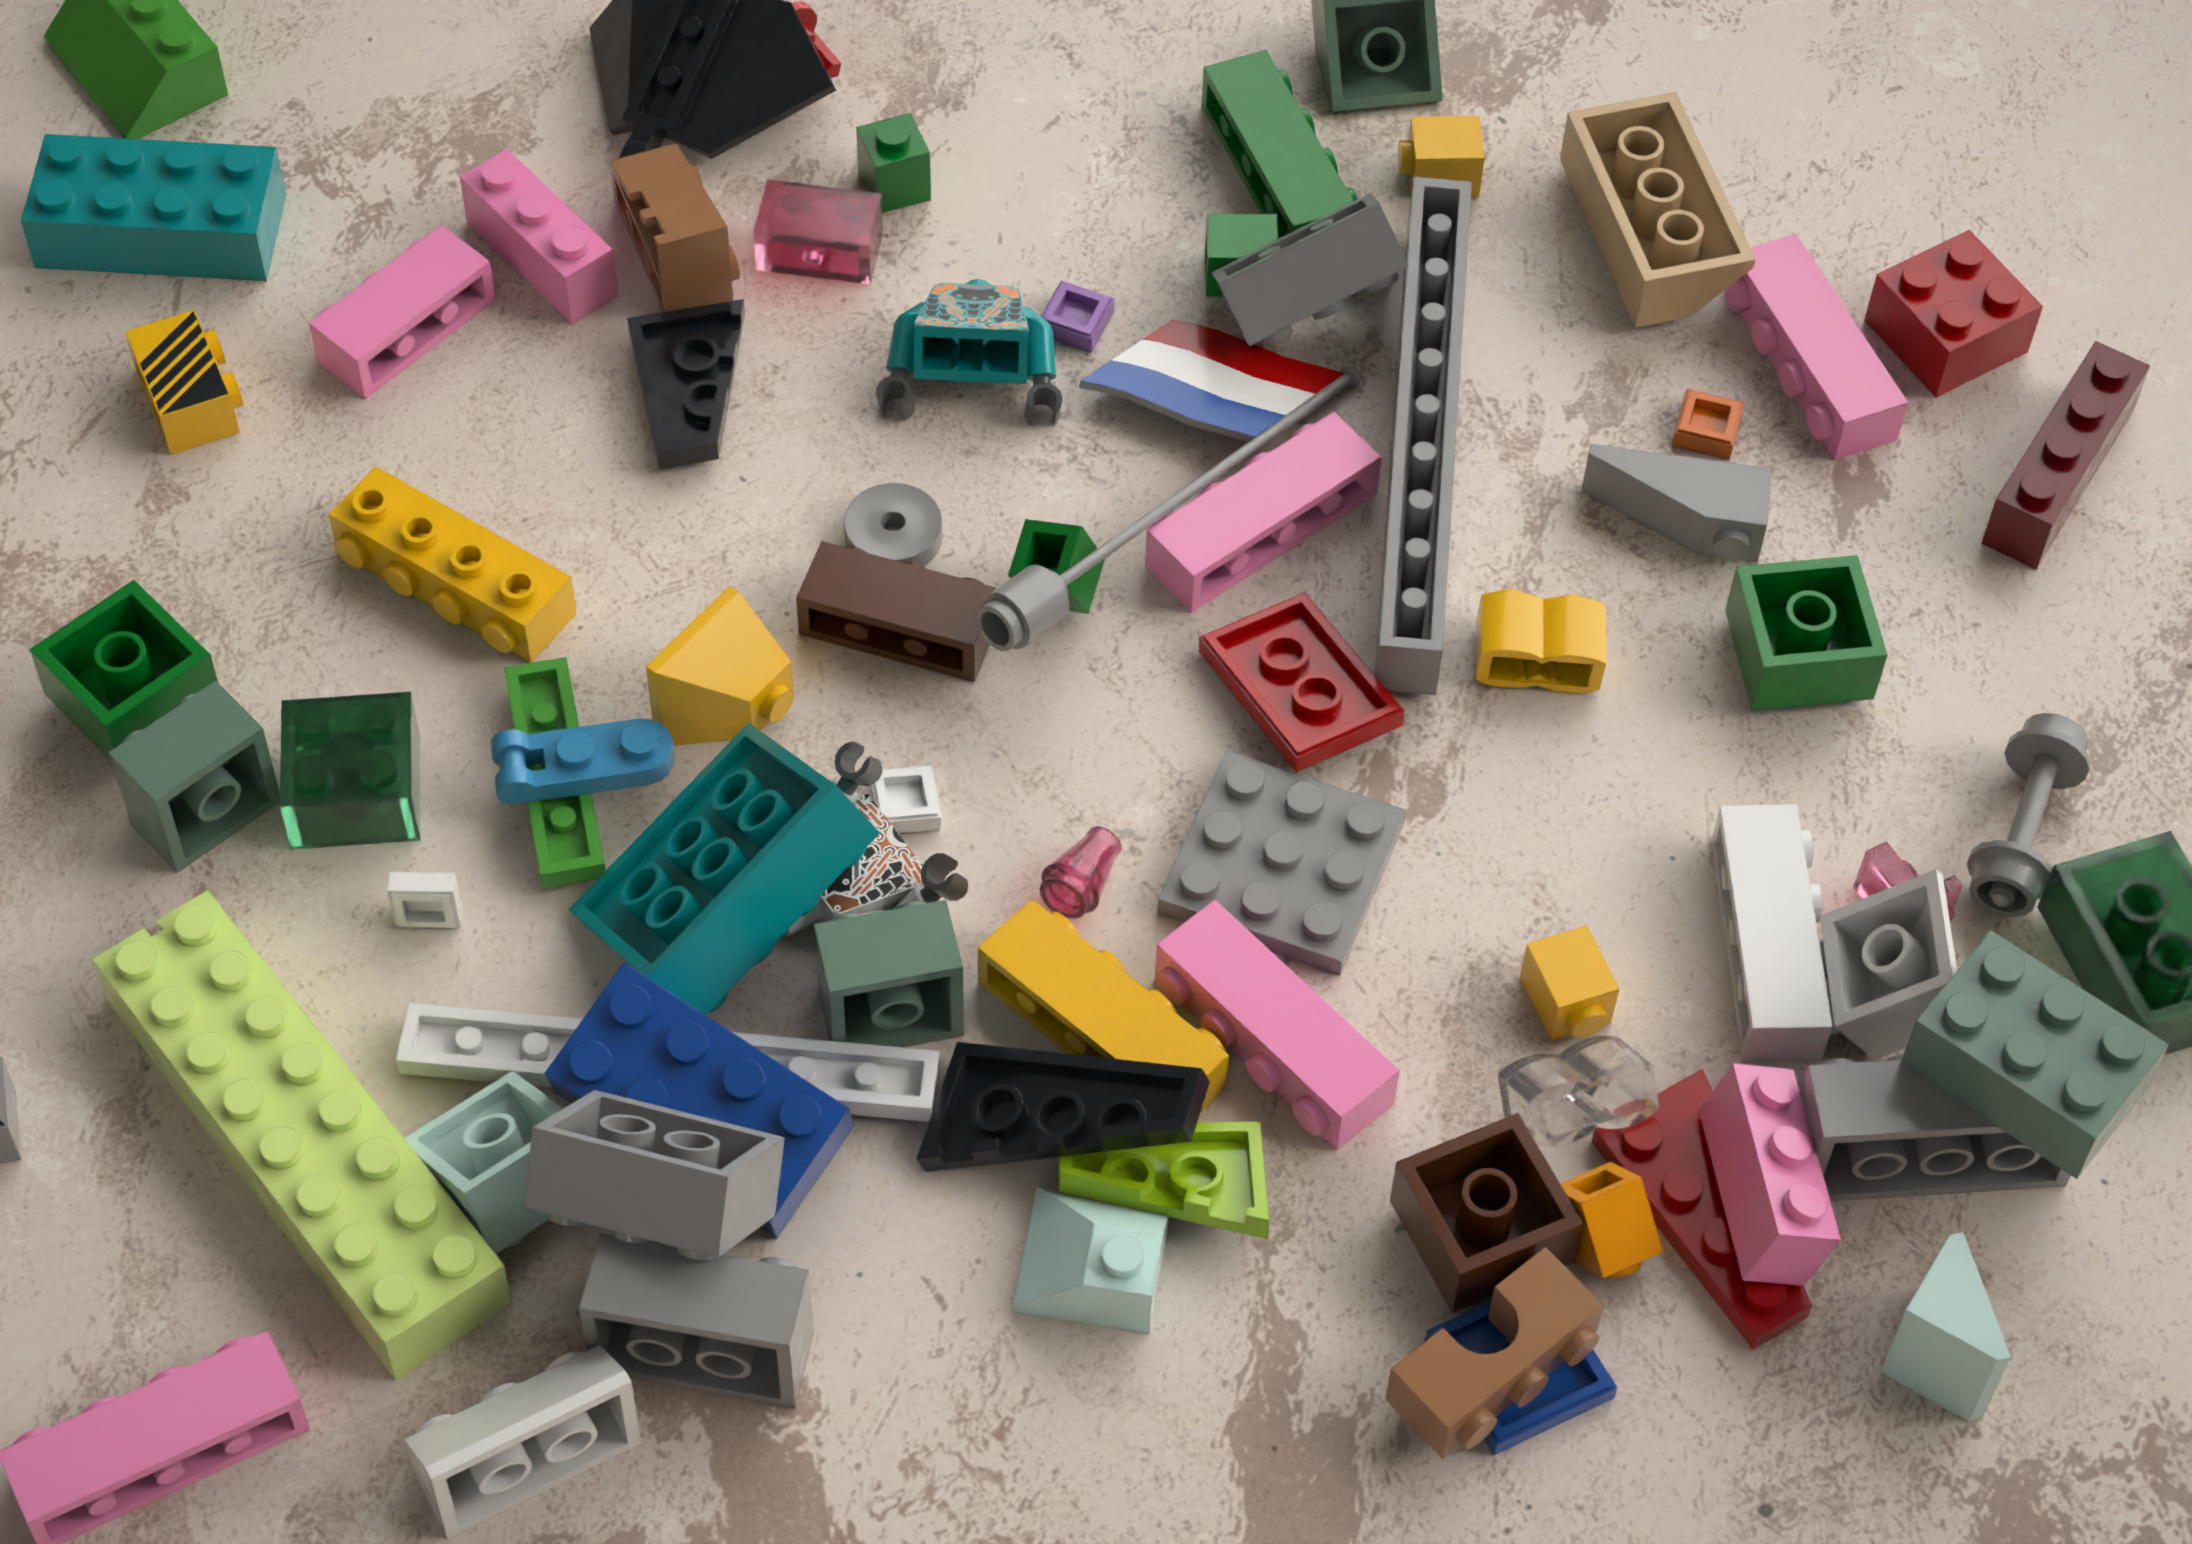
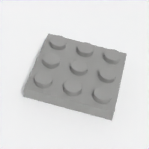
(1284, 859)

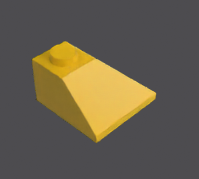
(720, 675)

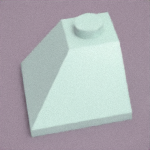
(1091, 1262)

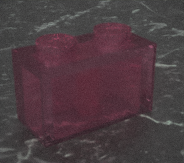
(818, 231)

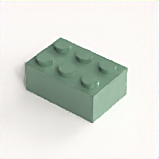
(2033, 1053)

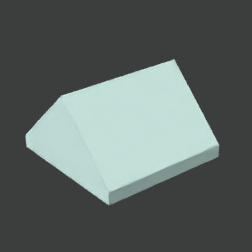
(1950, 1337)

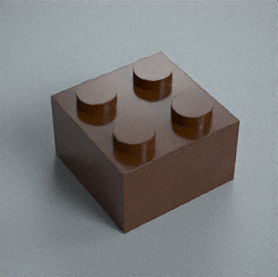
(1483, 1209)

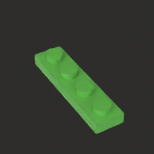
(563, 827)

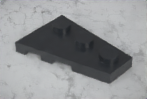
(687, 377)

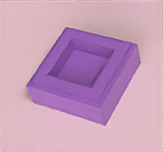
(1078, 315)

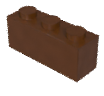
(893, 610)

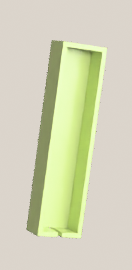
(304, 1135)

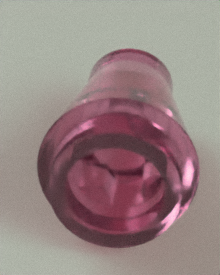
(1080, 874)

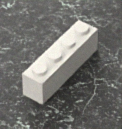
(1772, 932)

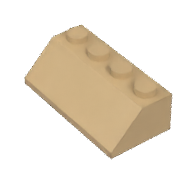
(1654, 206)

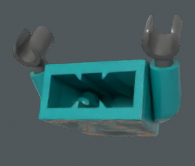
(972, 336)

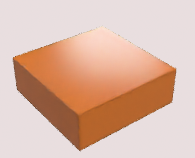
(1708, 424)

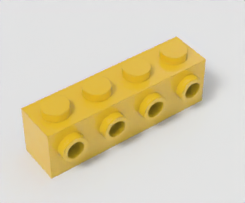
(452, 565)

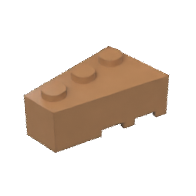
(675, 228)

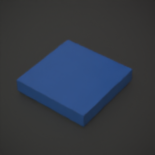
(1565, 1396)

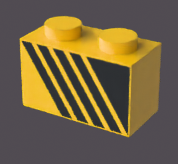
(184, 381)

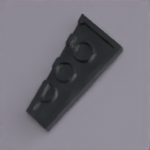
(1053, 1104)

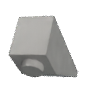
(1690, 500)

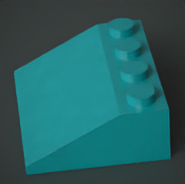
(725, 870)

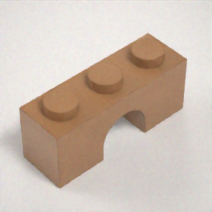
(1458, 1393)

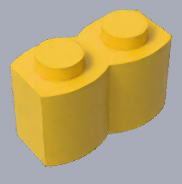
(1540, 641)

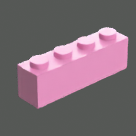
(1817, 350)
(1262, 511)
(1275, 1025)
(153, 1439)

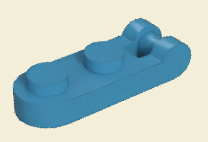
(581, 760)

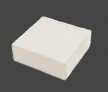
(908, 798)
(425, 899)

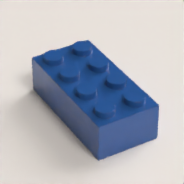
(669, 1054)

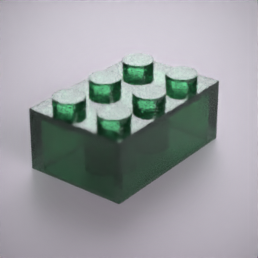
(2129, 931)

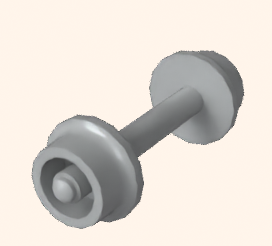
(2010, 873)

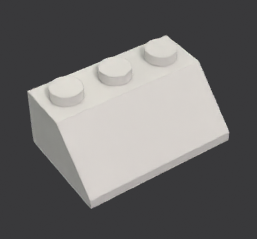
(524, 1439)

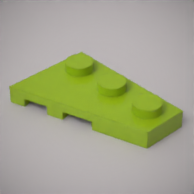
(1203, 1181)

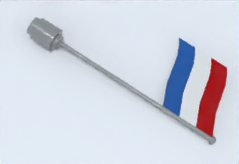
(1195, 379)

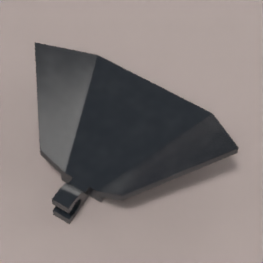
(703, 70)

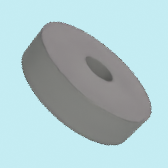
(899, 507)

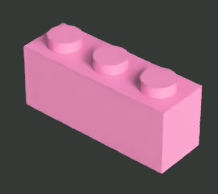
(539, 236)
(402, 311)
(1769, 1175)

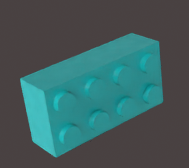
(154, 207)

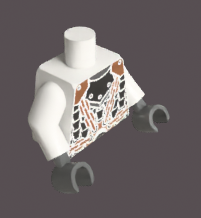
(888, 869)

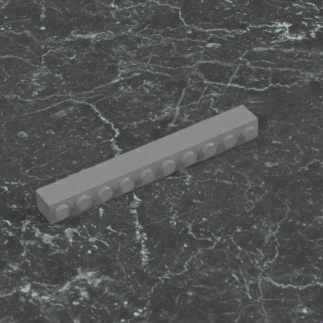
(1423, 438)

